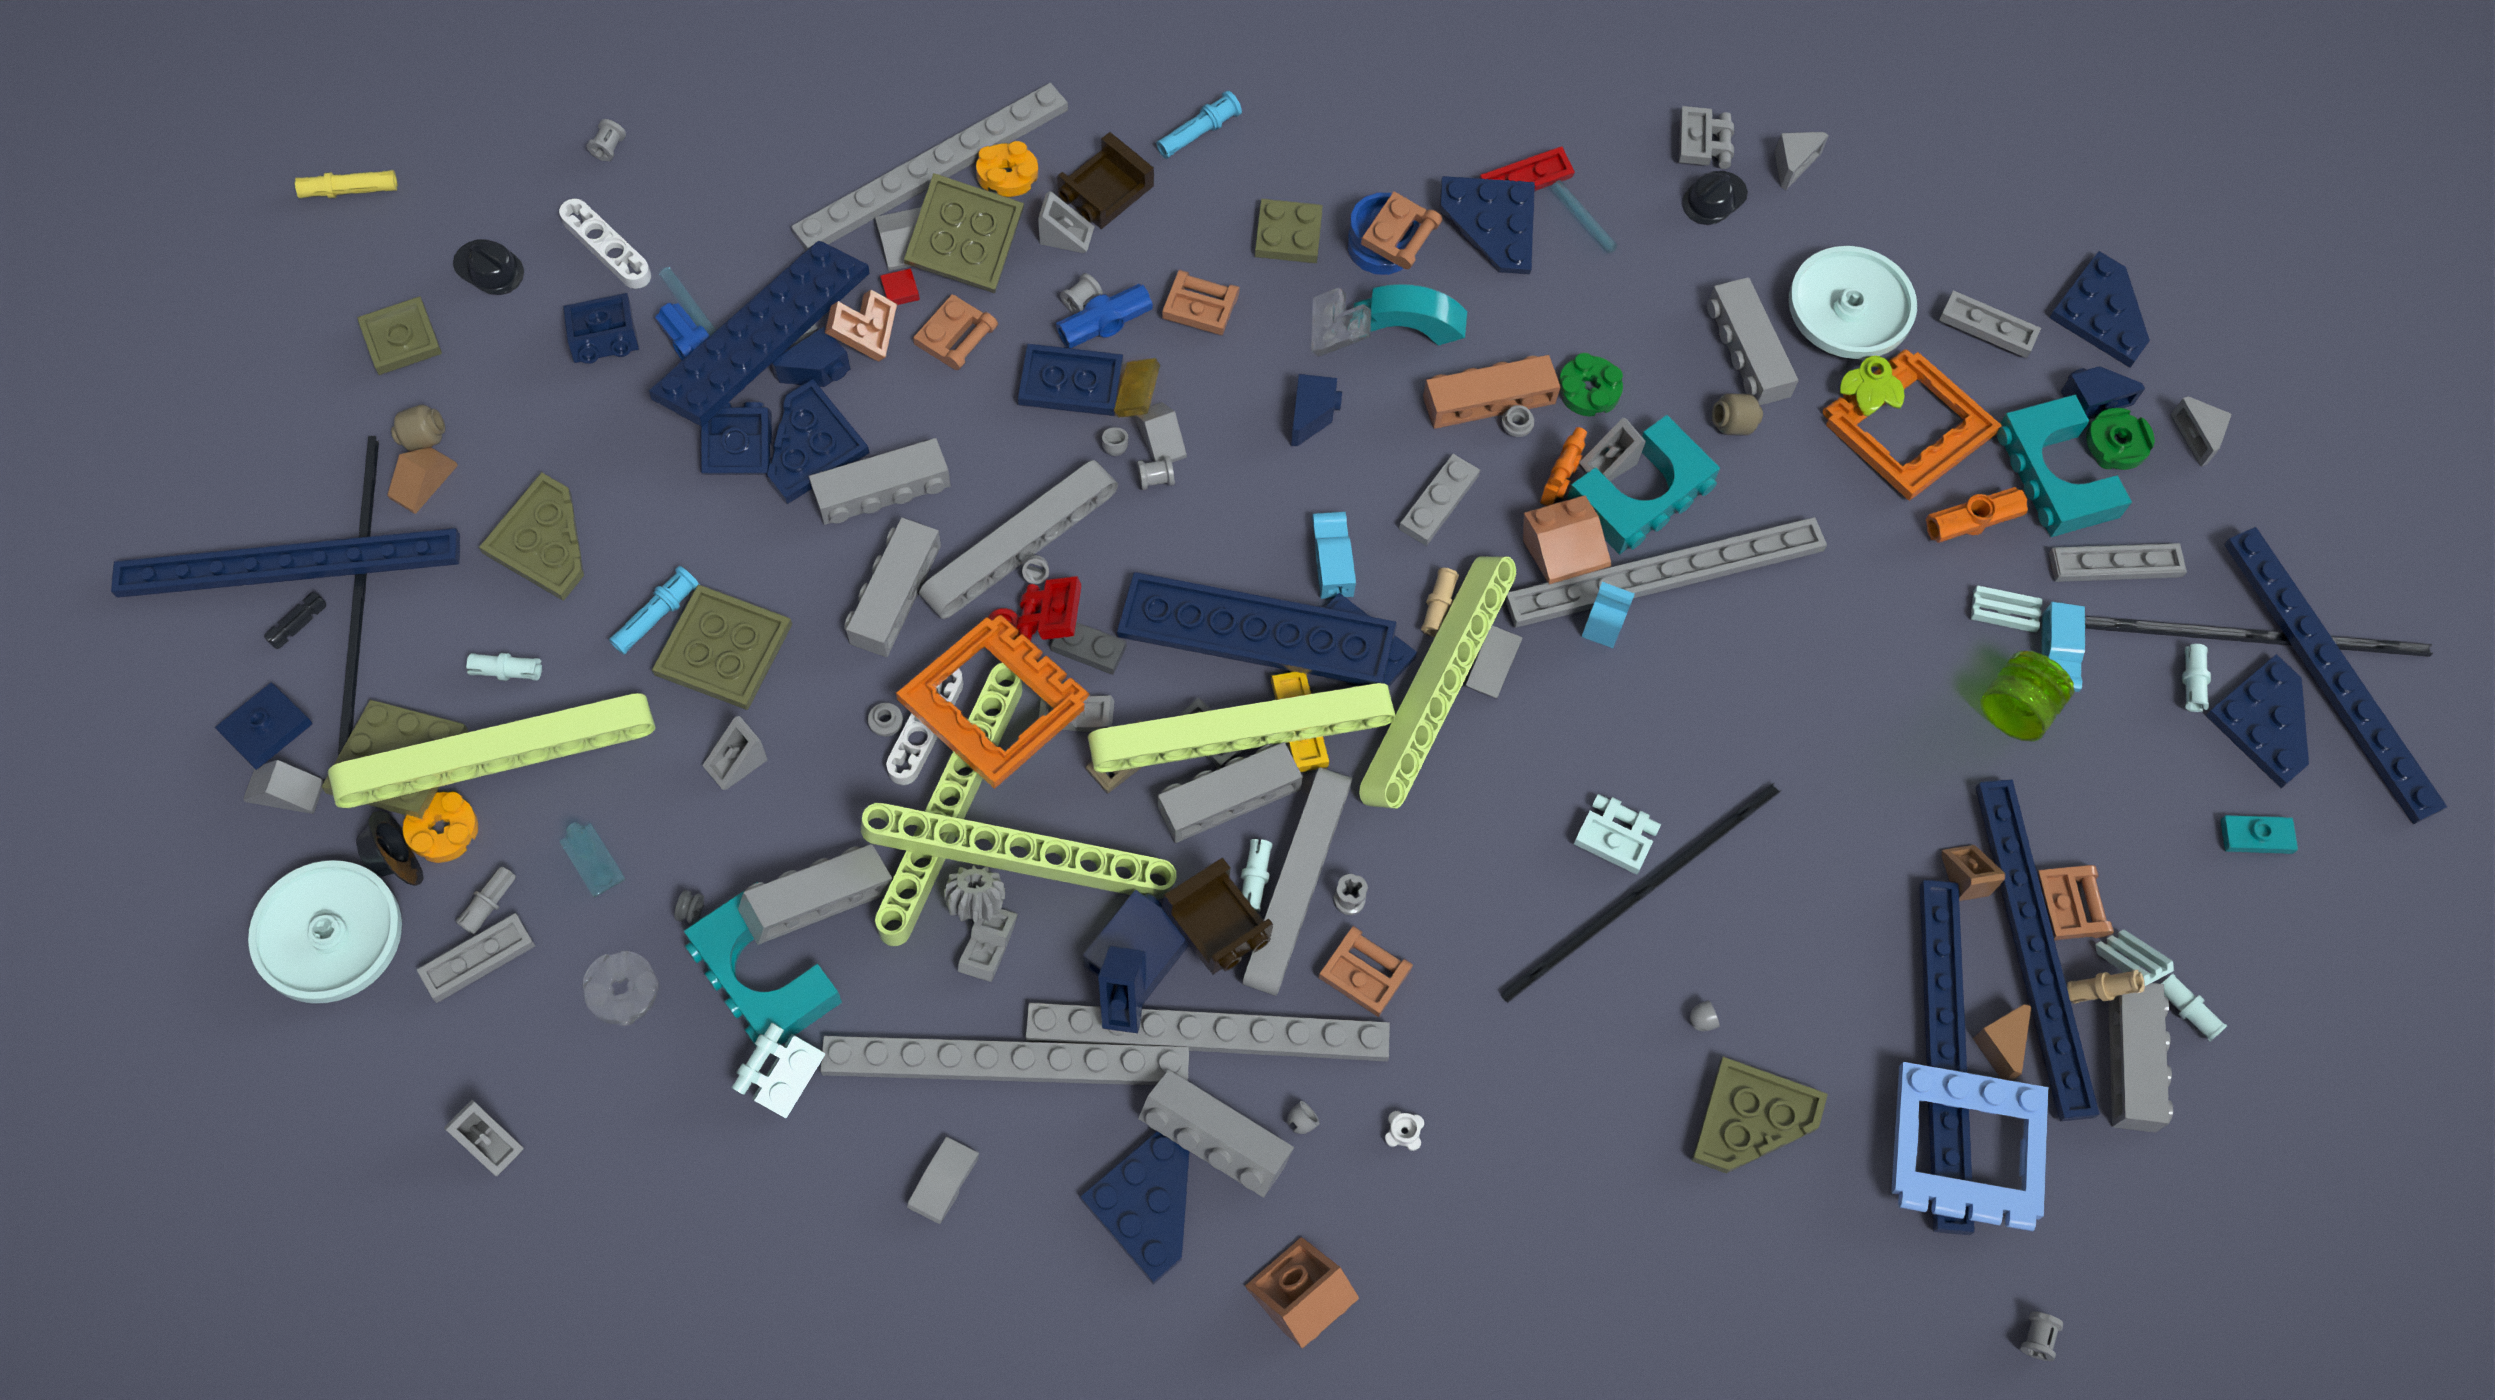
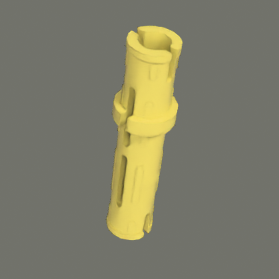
(334, 185)

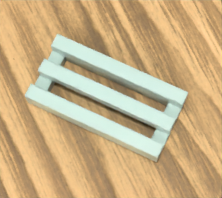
(2006, 603)
(2139, 955)

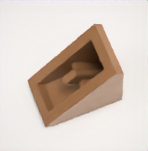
(418, 477)
(1973, 871)
(2005, 1042)

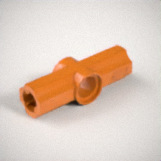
(1962, 520)

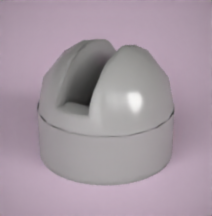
(1115, 441)
(1033, 574)
(1704, 1017)
(1303, 1117)

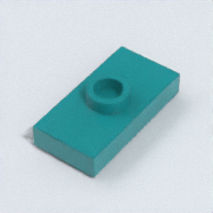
(2259, 834)

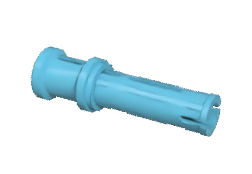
(1208, 119)
(664, 600)

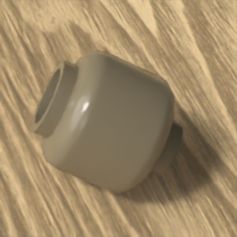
(1737, 414)
(418, 427)

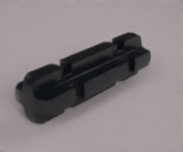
(295, 620)

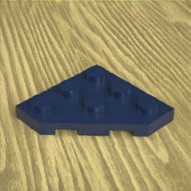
(1493, 218)
(2104, 310)
(810, 441)
(2267, 720)
(1145, 1204)

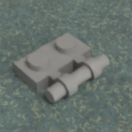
(1696, 137)

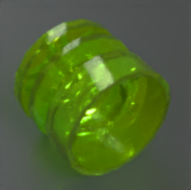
(2027, 696)

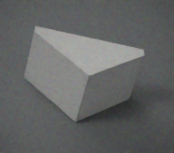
(1796, 153)
(1063, 226)
(2201, 427)
(1161, 433)
(1616, 451)
(735, 754)
(284, 787)
(483, 1138)

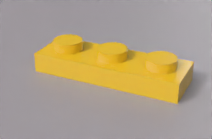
(1307, 753)

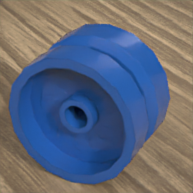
(1361, 219)

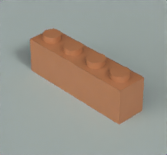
(1490, 391)

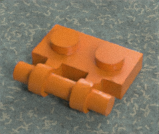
(1564, 466)

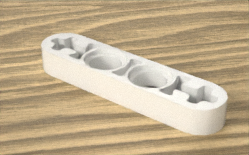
(602, 245)
(913, 724)

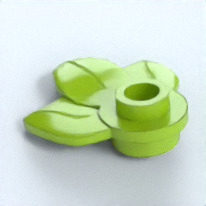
(1873, 389)

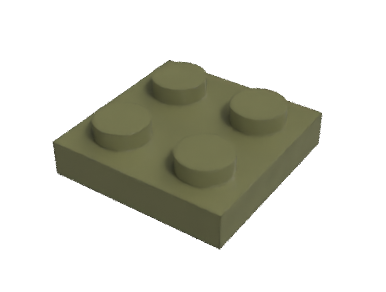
(1288, 231)
(399, 335)

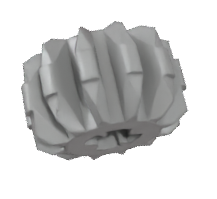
(974, 894)

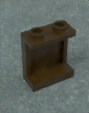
(1107, 182)
(1216, 918)

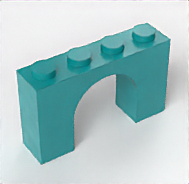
(1687, 475)
(2059, 504)
(719, 941)

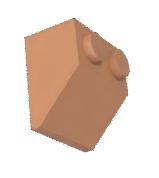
(1566, 539)
(1303, 1292)

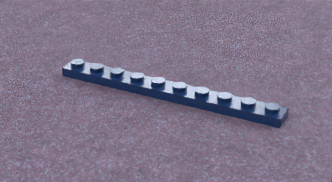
(285, 563)
(2335, 676)
(2037, 952)
(1945, 1036)

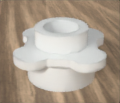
(1400, 1120)

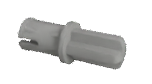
(486, 900)

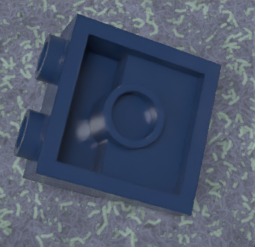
(600, 328)
(737, 441)

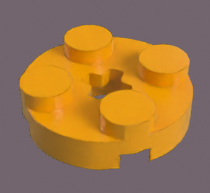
(1014, 156)
(456, 836)

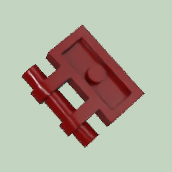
(1058, 609)

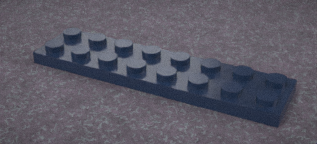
(758, 333)
(1257, 629)

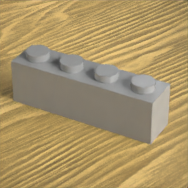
(1752, 341)
(880, 481)
(893, 587)
(1229, 791)
(814, 893)
(2140, 1060)
(1215, 1133)

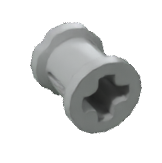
(595, 145)
(1081, 293)
(1155, 473)
(1353, 885)
(2042, 1336)

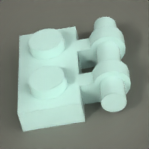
(1613, 841)
(788, 1074)

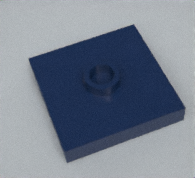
(263, 725)

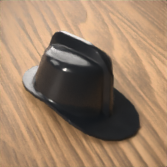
(1714, 197)
(489, 266)
(386, 851)

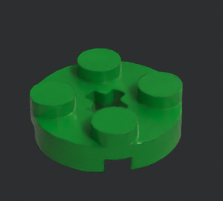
(1593, 369)
(2112, 453)

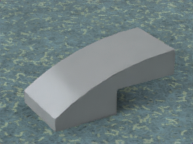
(1494, 662)
(1096, 714)
(987, 945)
(942, 1180)

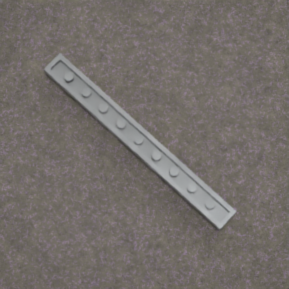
(917, 173)
(1668, 571)
(1215, 1032)
(1001, 1060)

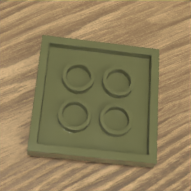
(963, 233)
(722, 647)
(391, 728)

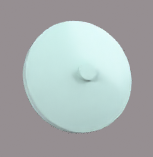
(1852, 302)
(325, 931)

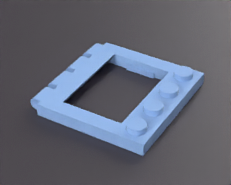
(1953, 1195)

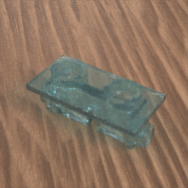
(591, 858)

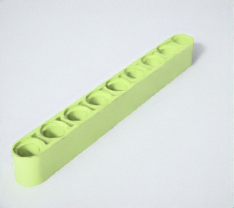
(1437, 682)
(1240, 727)
(490, 750)
(950, 785)
(1002, 858)

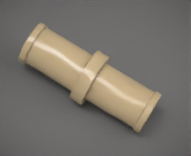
(1439, 601)
(2106, 986)

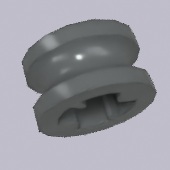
(689, 907)

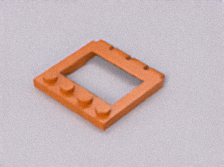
(1936, 459)
(968, 739)

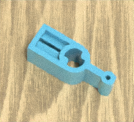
(1333, 555)
(1607, 615)
(2065, 638)

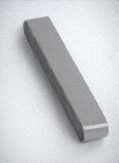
(1018, 539)
(1298, 879)

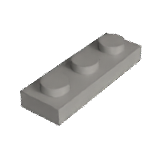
(1990, 324)
(1439, 499)
(475, 958)

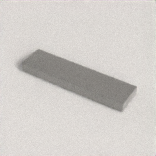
(2117, 562)

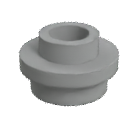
(1520, 414)
(885, 728)

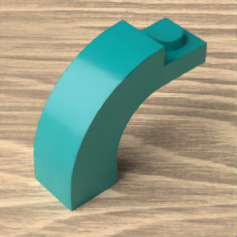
(1419, 309)

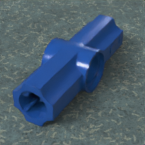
(1104, 316)
(680, 329)

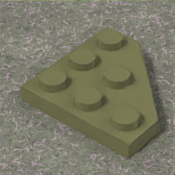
(540, 538)
(1753, 1116)

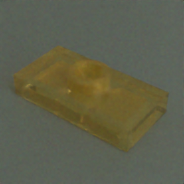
(1137, 387)

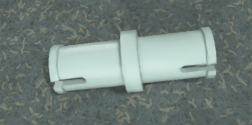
(504, 666)
(2196, 678)
(1256, 873)
(2192, 1008)

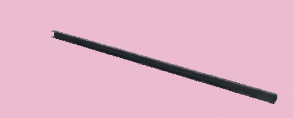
(359, 592)
(2249, 635)
(1639, 893)

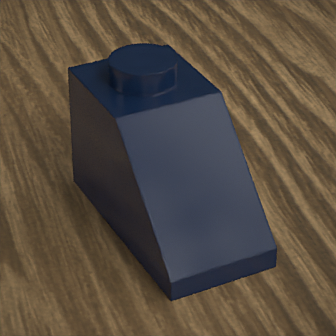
(813, 358)
(2102, 390)
(1314, 406)
(1122, 989)

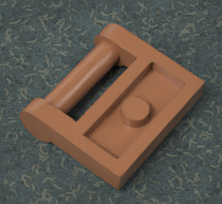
(1392, 225)
(1198, 309)
(948, 326)
(2065, 904)
(1360, 980)

